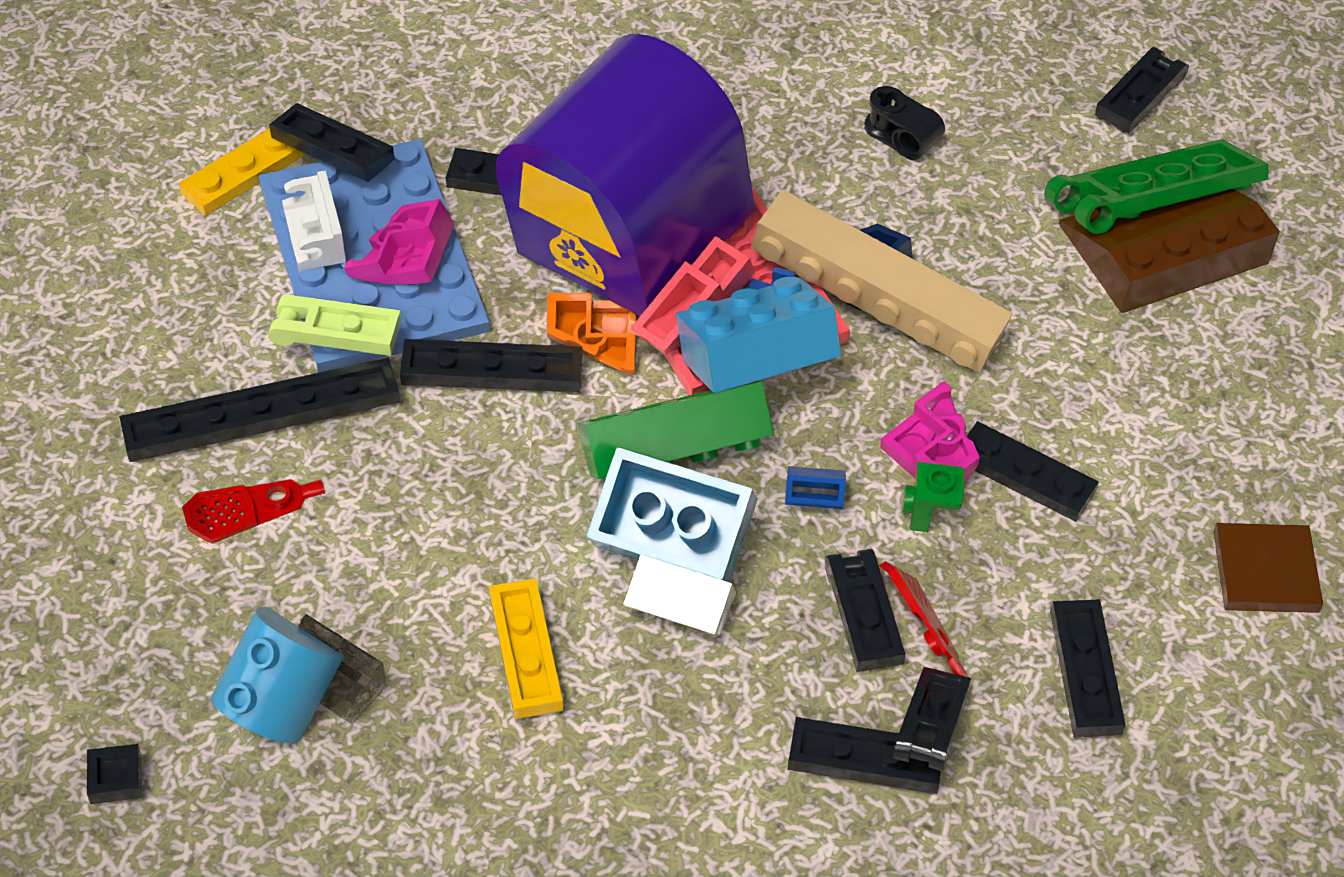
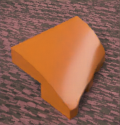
(596, 326)

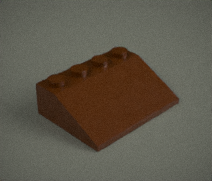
(1175, 247)

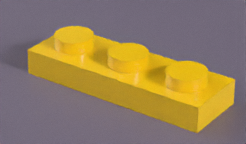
(237, 172)
(525, 648)

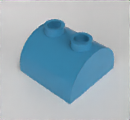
(275, 678)

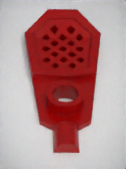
(253, 503)
(920, 606)

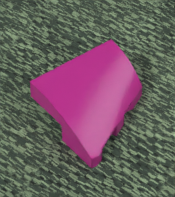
(407, 246)
(932, 435)

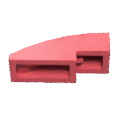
(711, 277)

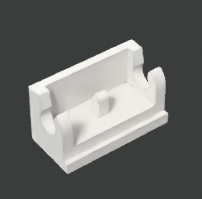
(313, 223)
(680, 595)

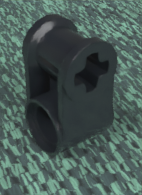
(905, 126)

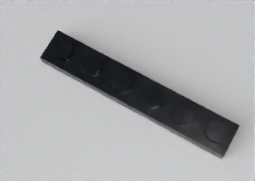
(259, 409)

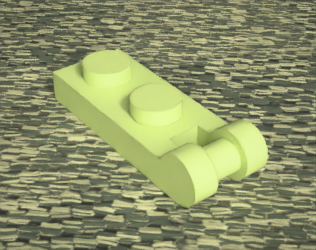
(335, 325)

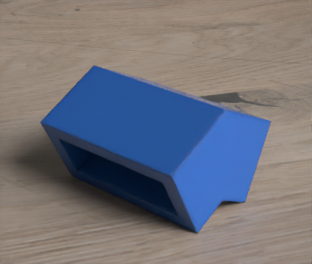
(818, 479)

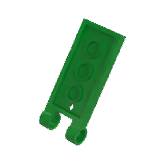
(1155, 182)

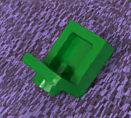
(933, 487)

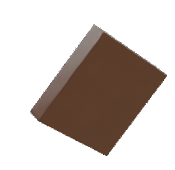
(1267, 568)

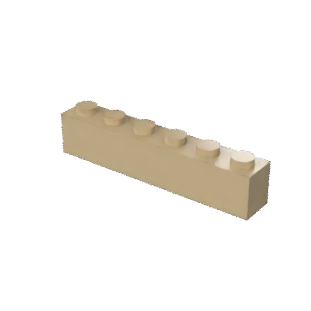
(880, 280)

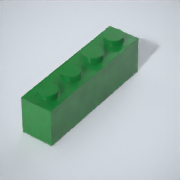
(680, 428)

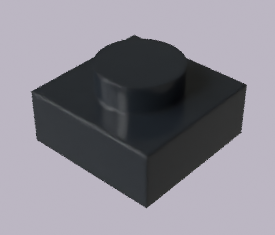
(114, 773)

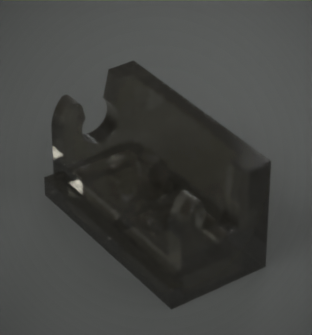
(357, 679)

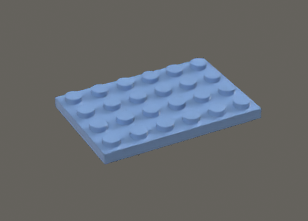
(433, 310)

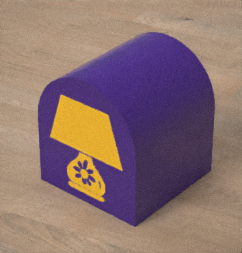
(628, 173)

